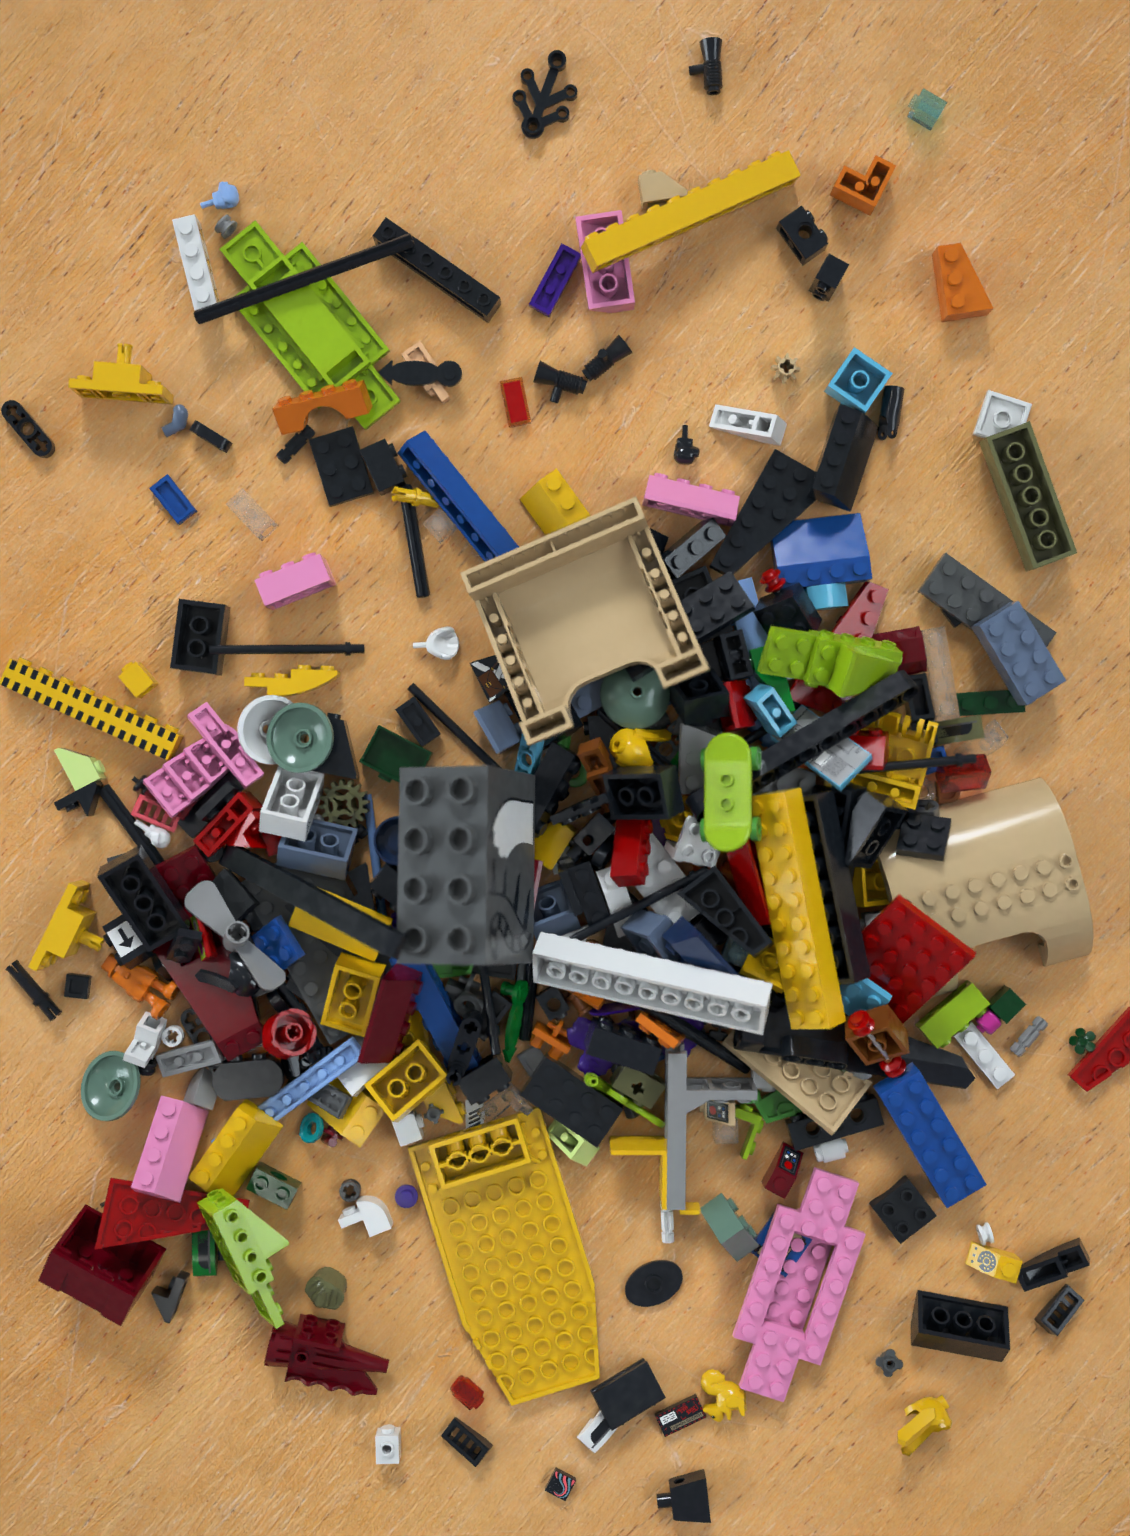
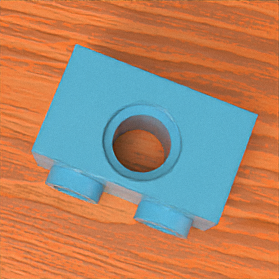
(770, 710)

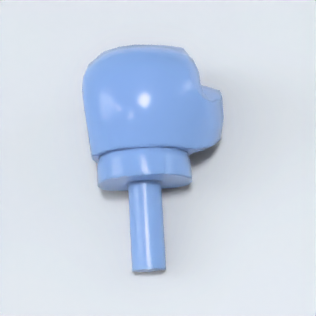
(224, 198)

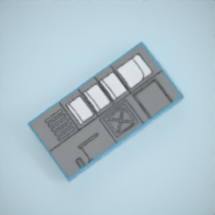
(838, 763)

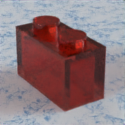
(964, 778)

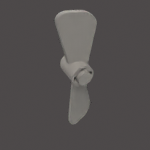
(210, 908)

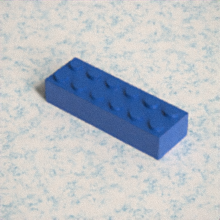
(930, 1135)

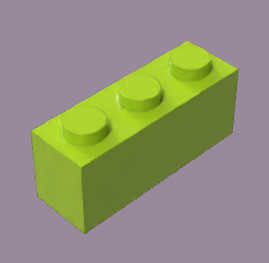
(953, 1014)

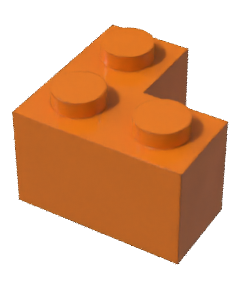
(863, 190)

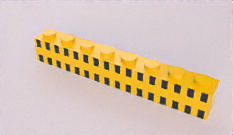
(91, 709)

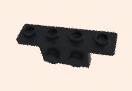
(211, 805)

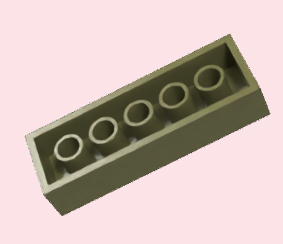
(1027, 496)

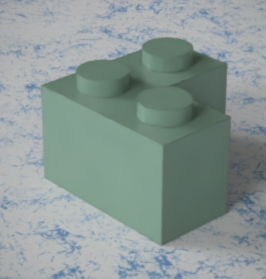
(729, 1228)

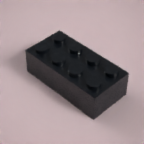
(143, 897)
(570, 1101)

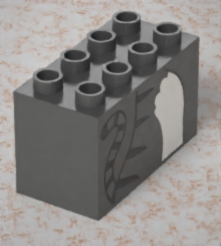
(466, 865)

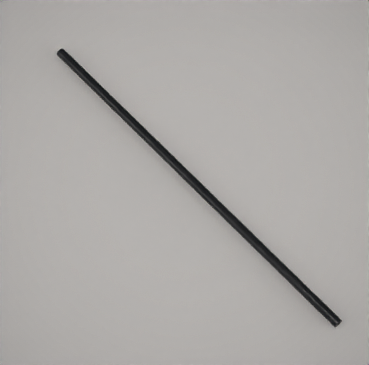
(474, 747)

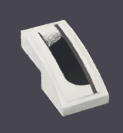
(595, 1433)

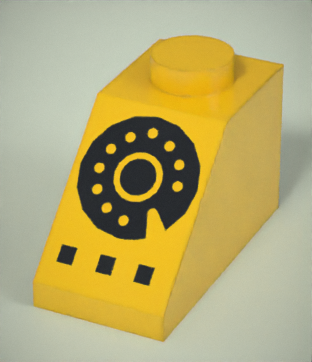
(994, 1262)

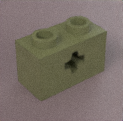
(641, 1095)

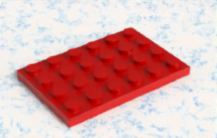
(911, 956)

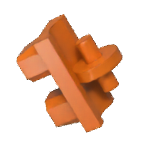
(553, 1035)

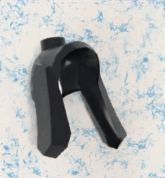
(239, 980)

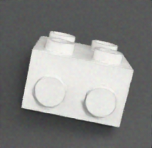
(690, 846)

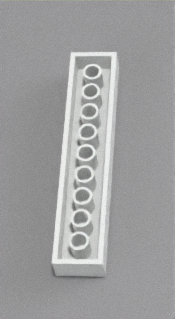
(651, 983)

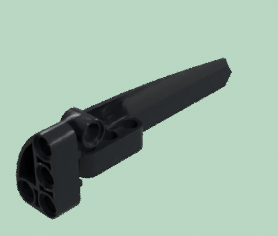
(831, 1050)

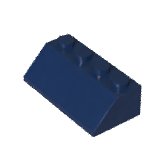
(694, 947)

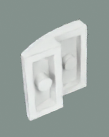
(359, 1074)

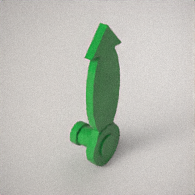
(519, 993)

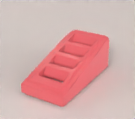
(136, 813)

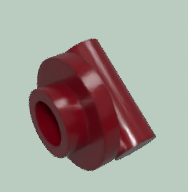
(330, 1136)

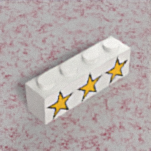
(196, 261)

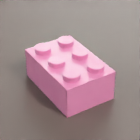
(295, 581)

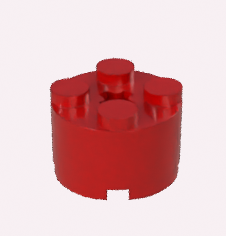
(298, 1025)

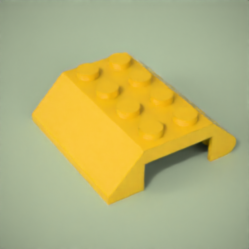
(904, 744)

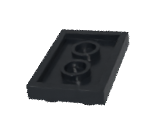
(341, 466)

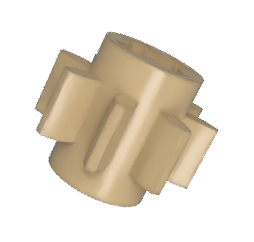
(780, 371)

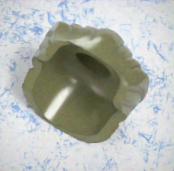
(327, 1288)

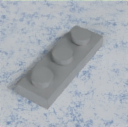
(189, 1058)

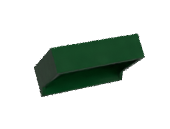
(390, 752)

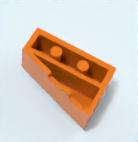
(958, 285)

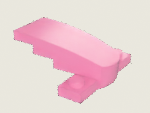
(202, 764)

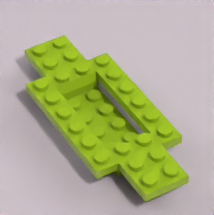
(315, 318)

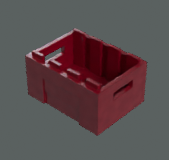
(100, 1278)

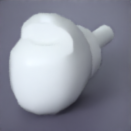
(159, 837)

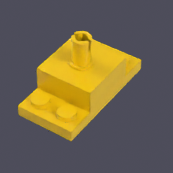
(121, 381)
(67, 928)

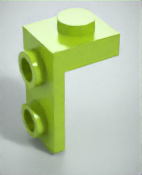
(746, 1113)

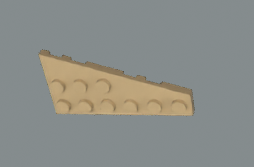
(818, 1091)

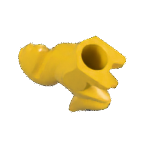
(728, 1395)

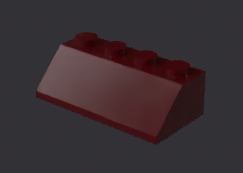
(391, 1015)

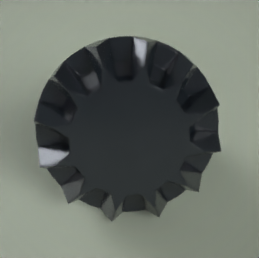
(314, 1054)

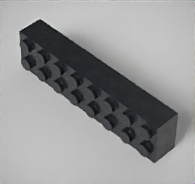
(836, 888)

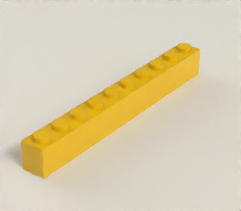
(689, 211)

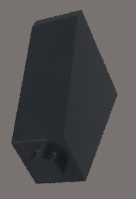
(342, 757)

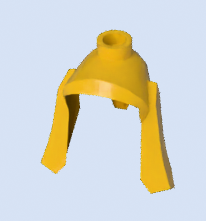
(630, 745)
(930, 1418)

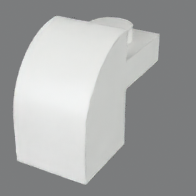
(146, 1040)
(371, 1211)

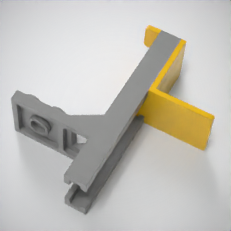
(681, 1097)

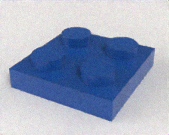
(278, 943)

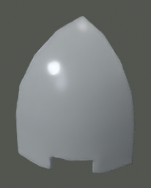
(201, 1091)

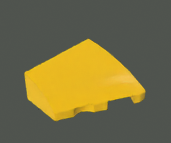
(553, 843)

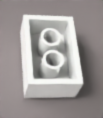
(291, 803)

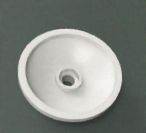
(251, 724)

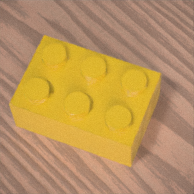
(407, 1081)

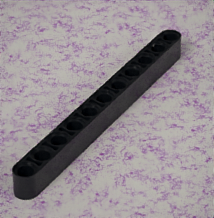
(824, 733)
(314, 901)

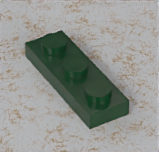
(987, 703)

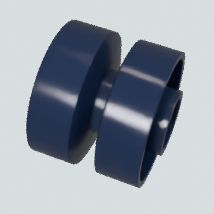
(387, 839)

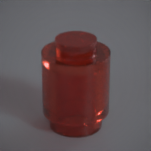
(467, 1392)

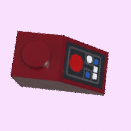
(783, 1170)

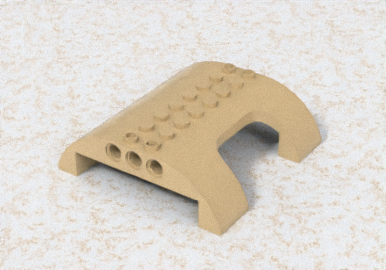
(581, 611)
(1002, 874)

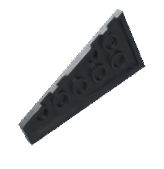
(769, 509)

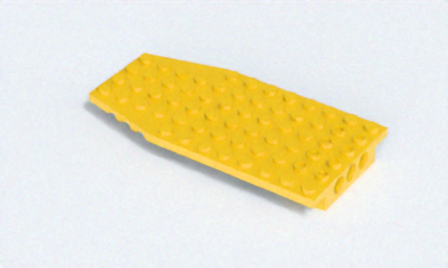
(512, 1253)

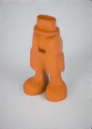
(138, 984)

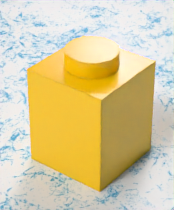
(137, 679)

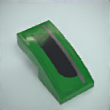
(204, 1254)

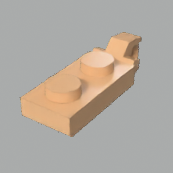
(419, 353)

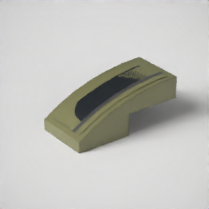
(960, 729)

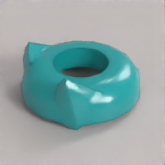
(305, 1128)

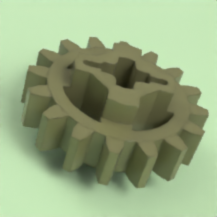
(337, 798)

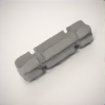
(1028, 1036)

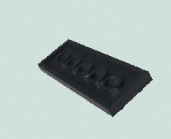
(709, 612)

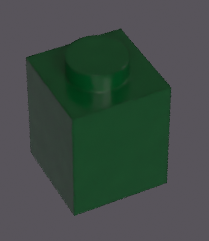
(1006, 1004)

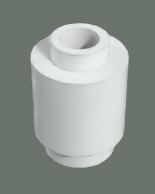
(831, 1150)

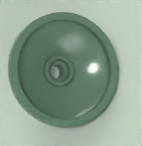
(632, 710)
(287, 736)
(110, 1086)

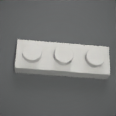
(984, 1056)

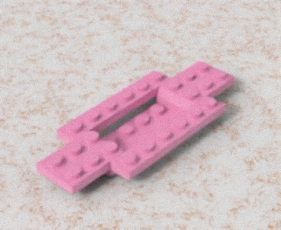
(778, 1305)

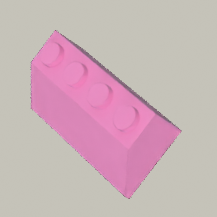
(609, 288)
(691, 500)
(170, 1149)

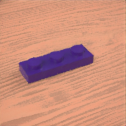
(555, 280)

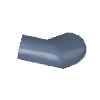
(178, 422)

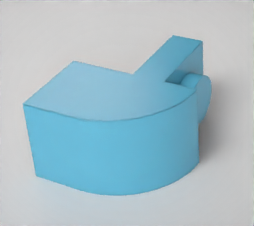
(828, 596)

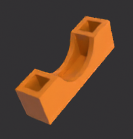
(349, 399)

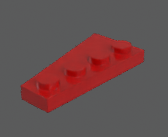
(1110, 1054)

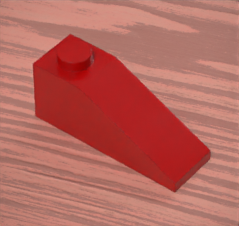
(226, 822)

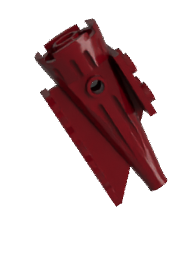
(321, 1357)

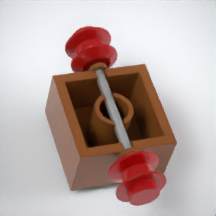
(878, 1037)

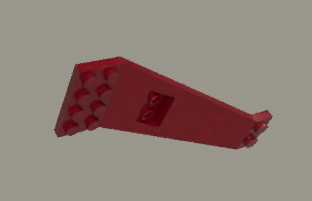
(224, 1014)

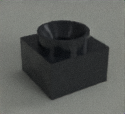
(700, 699)

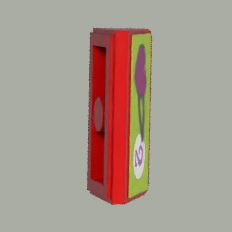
(207, 946)

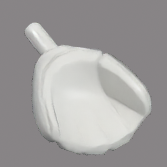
(441, 643)

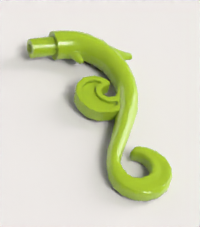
(598, 1083)

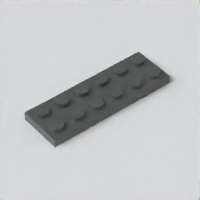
(969, 596)

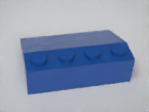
(822, 551)

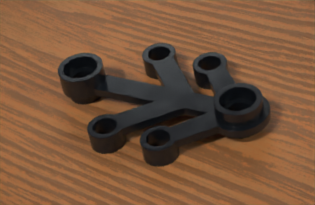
(544, 99)

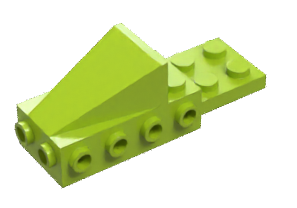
(829, 659)
(245, 1247)

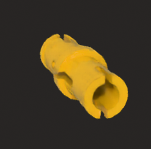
(415, 497)

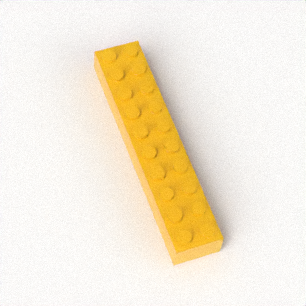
(797, 911)

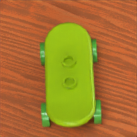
(728, 792)

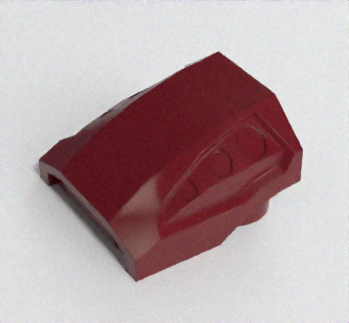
(911, 644)

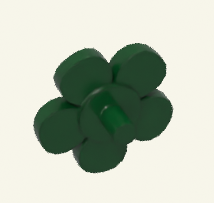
(1083, 1041)

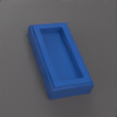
(173, 499)

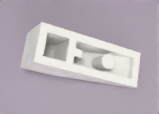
(749, 424)
(614, 896)

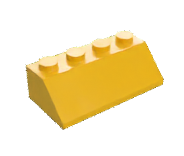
(553, 503)
(236, 1149)

